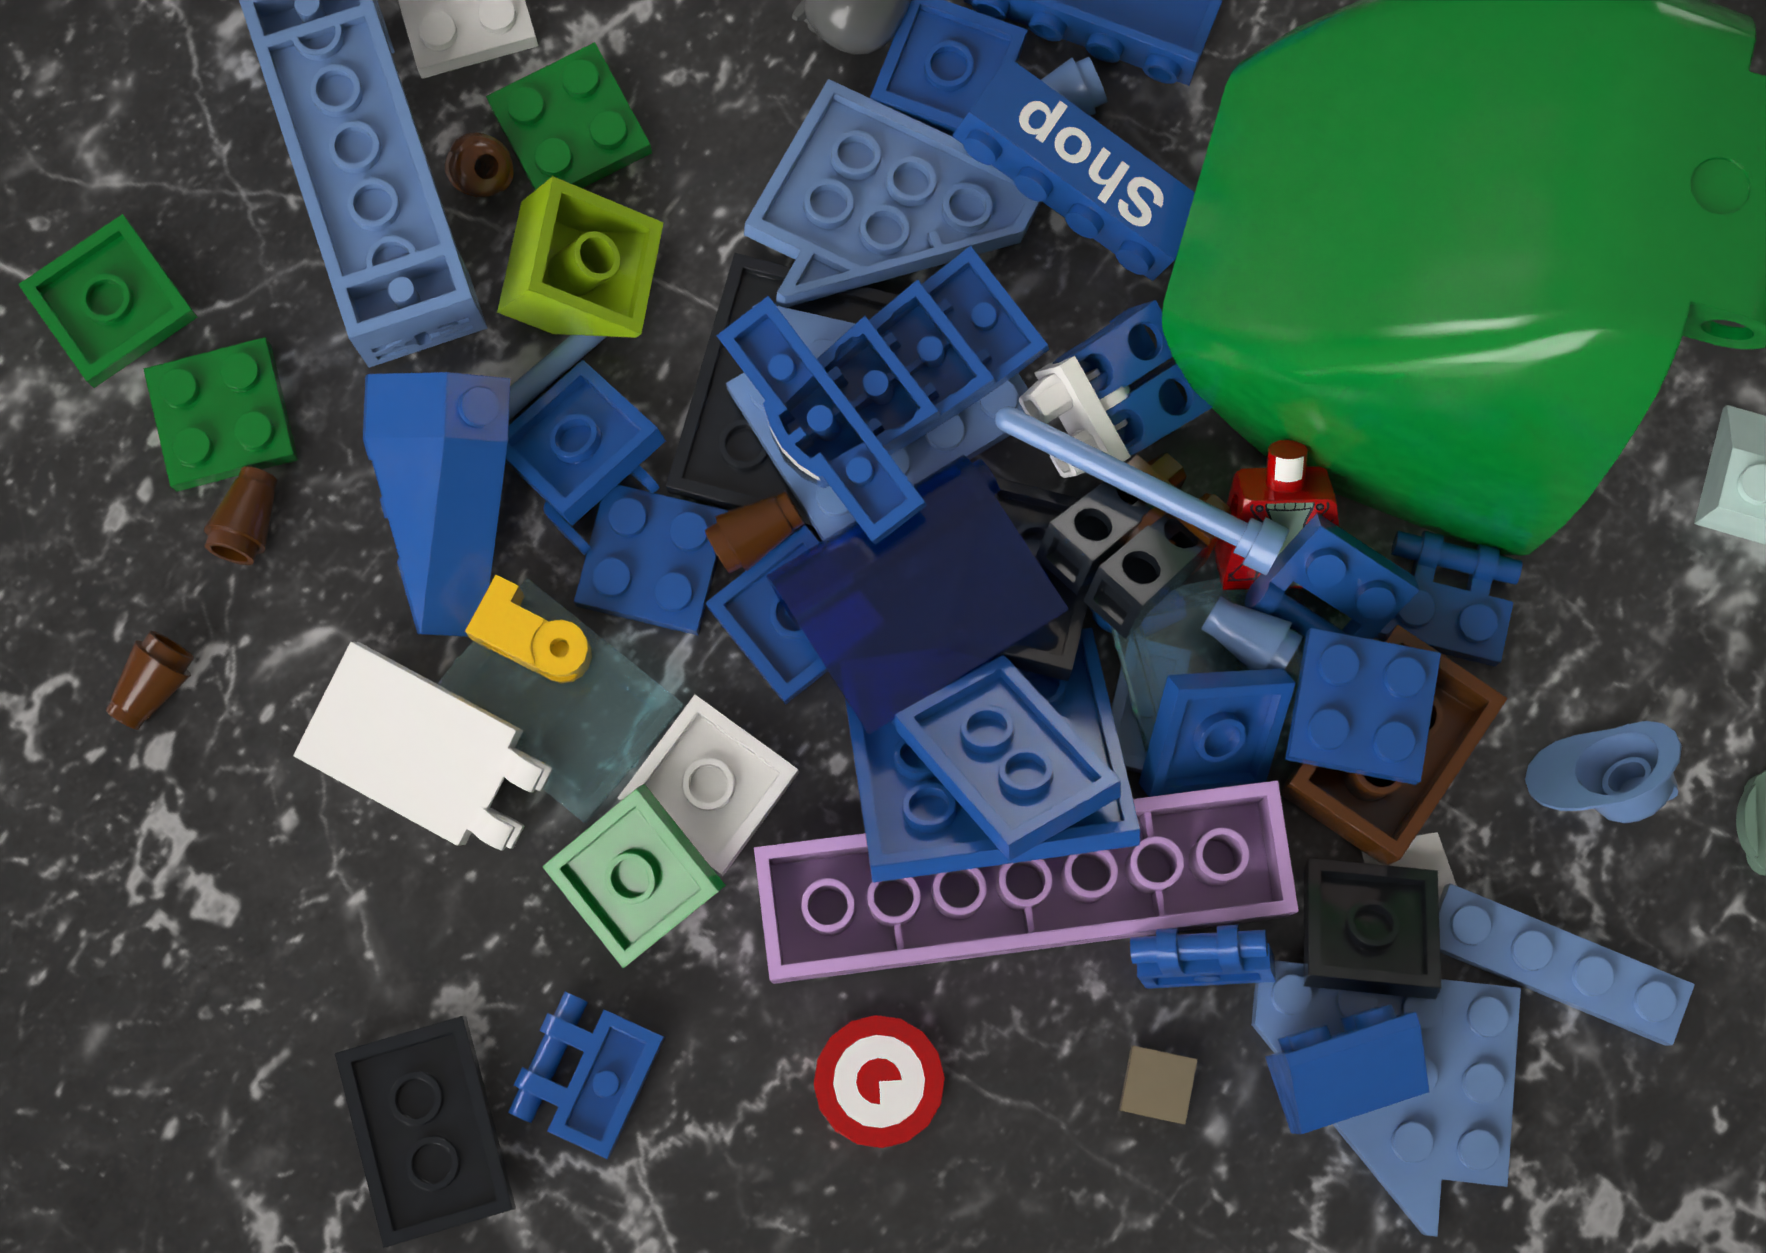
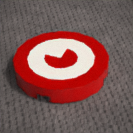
(879, 1081)

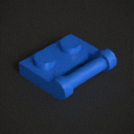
(1338, 572)

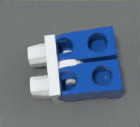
(1092, 392)

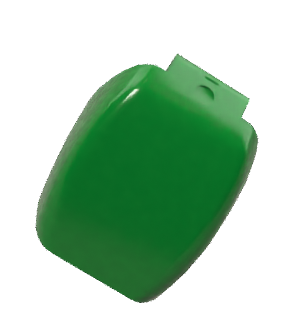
(1473, 245)

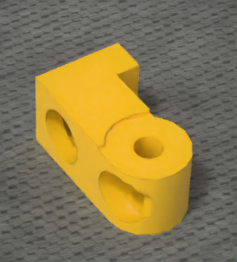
(547, 648)

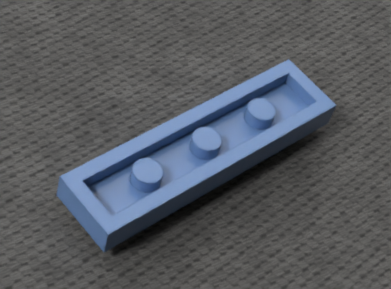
(1562, 965)

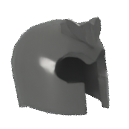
(853, 24)

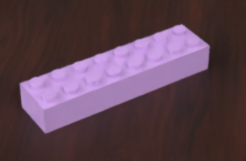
(1197, 866)

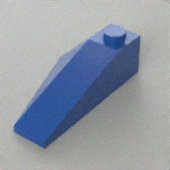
(440, 476)

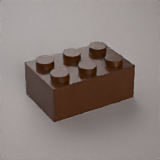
(1388, 814)

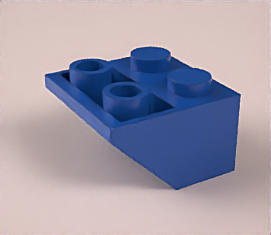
(1350, 1072)

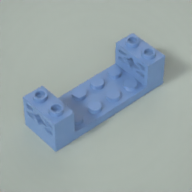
(363, 175)

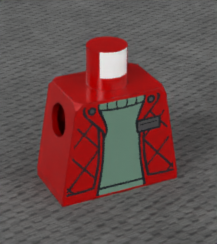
(1281, 492)

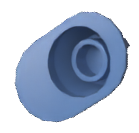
(1615, 771)

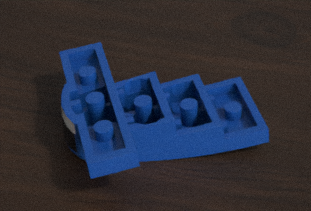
(883, 382)

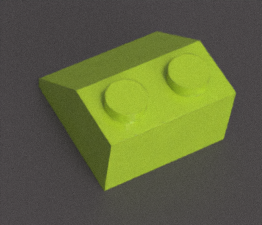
(580, 263)

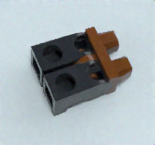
(1126, 547)

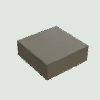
(1158, 1085)

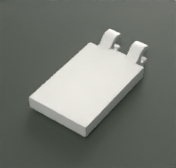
(418, 749)

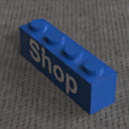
(1078, 169)

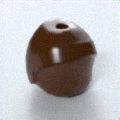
(493, 169)

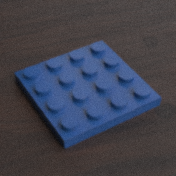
(923, 830)

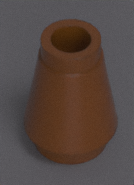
(242, 518)
(753, 531)
(149, 679)

